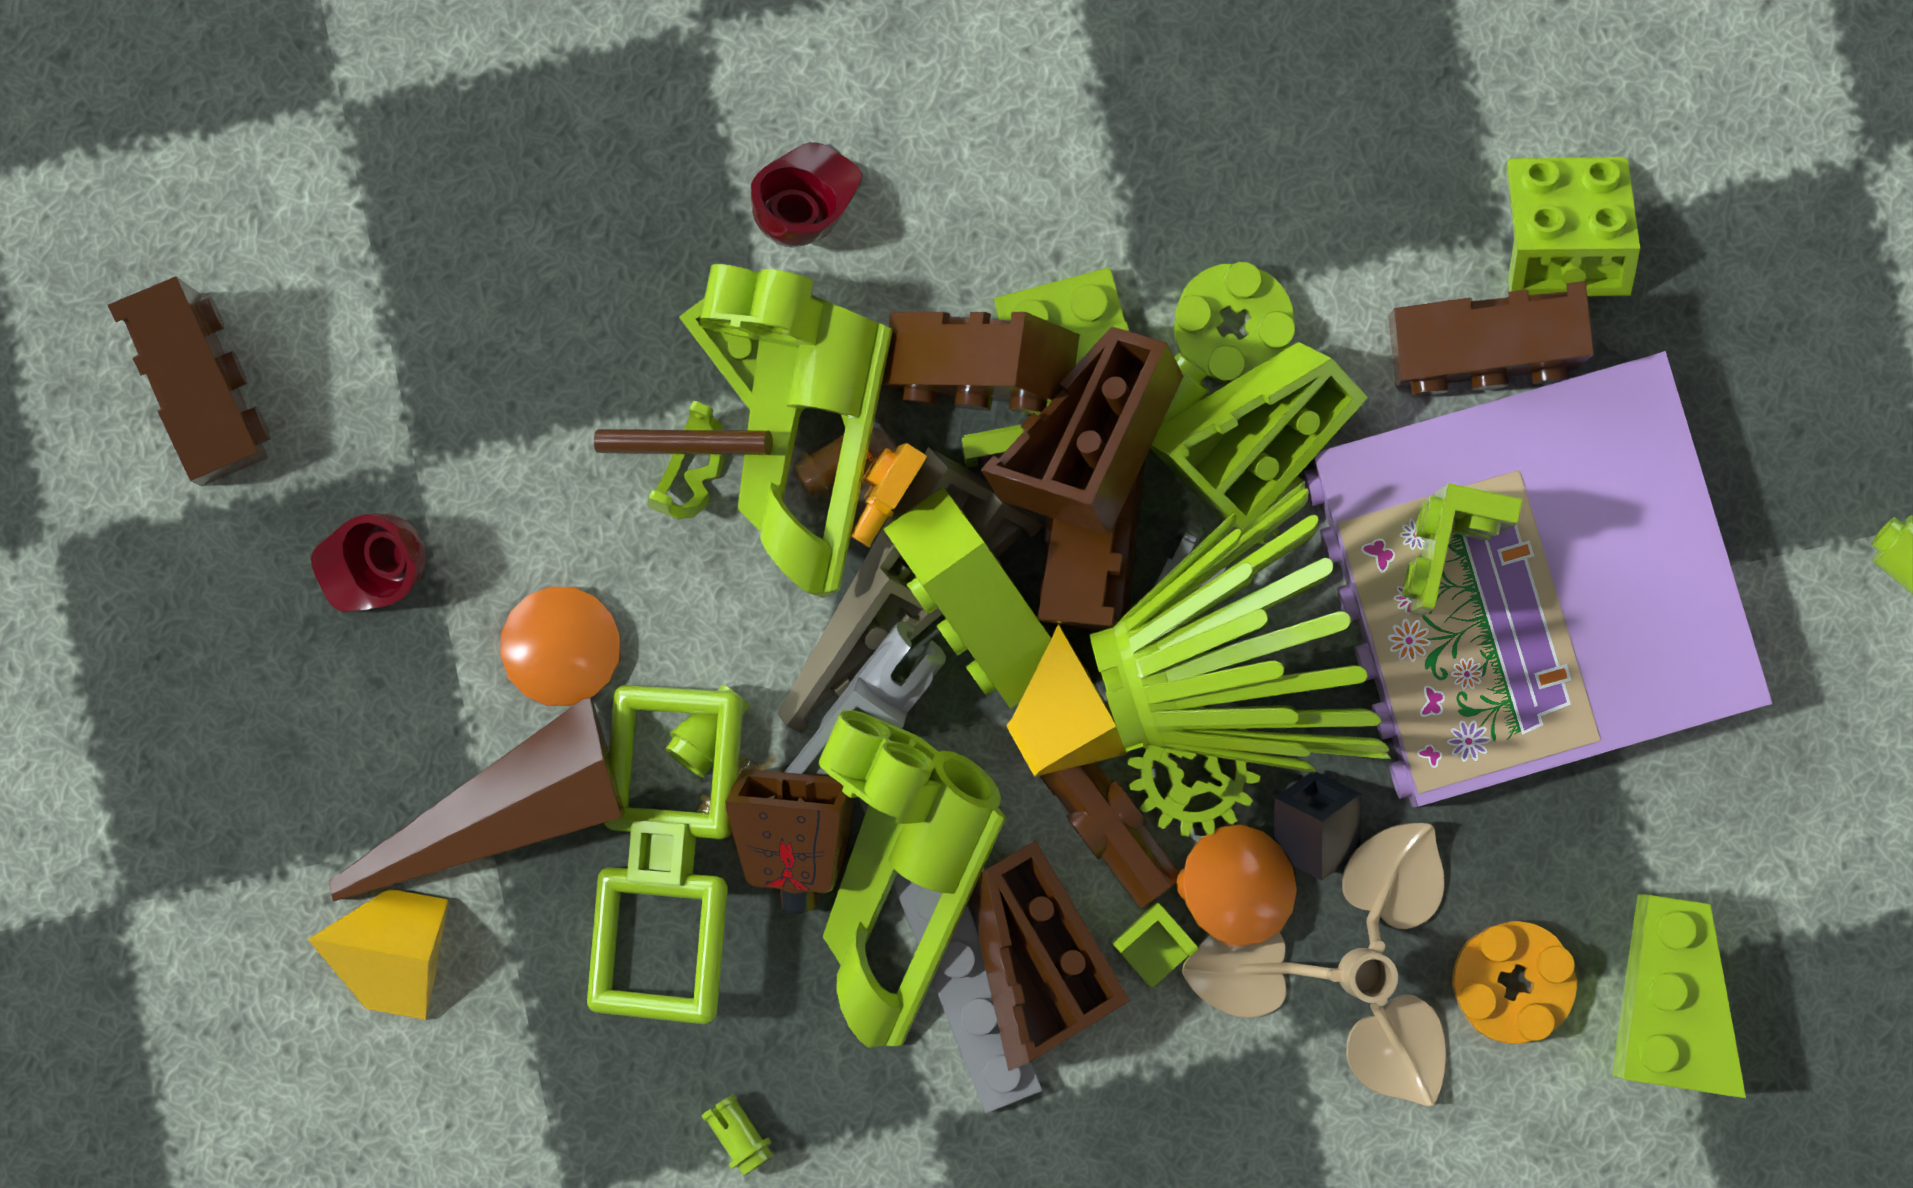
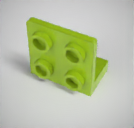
(1572, 225)
(1476, 515)

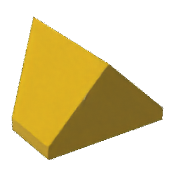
(1063, 714)
(388, 951)

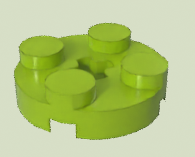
(1200, 315)

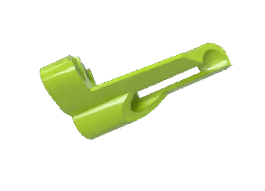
(805, 359)
(929, 822)

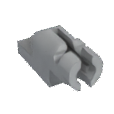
(876, 692)

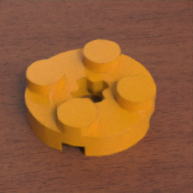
(1547, 968)

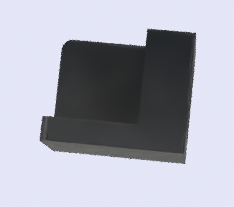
(1318, 824)

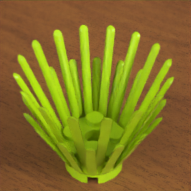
(1158, 667)

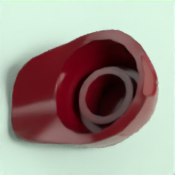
(803, 194)
(369, 562)

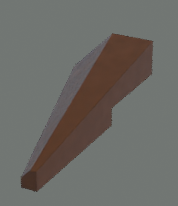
(531, 794)

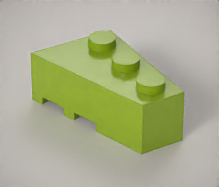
(1258, 431)
(973, 594)
(1676, 1002)

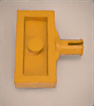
(888, 480)

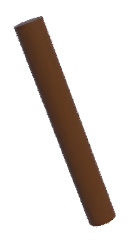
(683, 441)

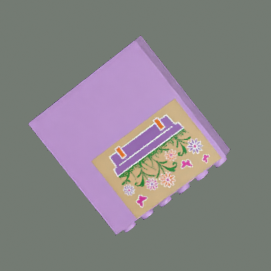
(1573, 627)

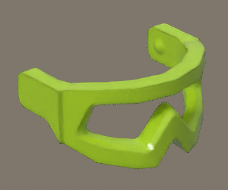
(699, 419)

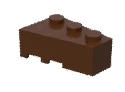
(1491, 340)
(978, 359)
(193, 379)
(1093, 436)
(1089, 572)
(1038, 957)

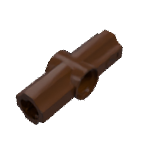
(1113, 830)

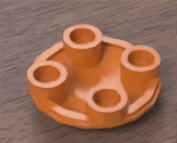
(560, 646)
(1238, 885)

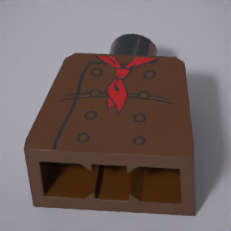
(790, 833)

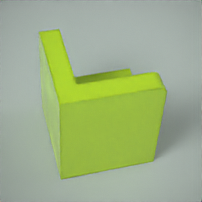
(1154, 945)

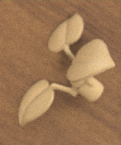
(1402, 1045)

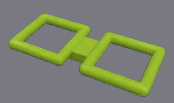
(664, 856)

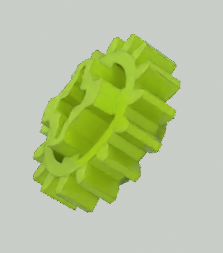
(1179, 795)

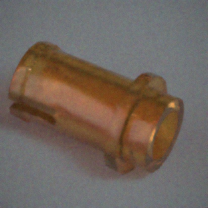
(820, 468)

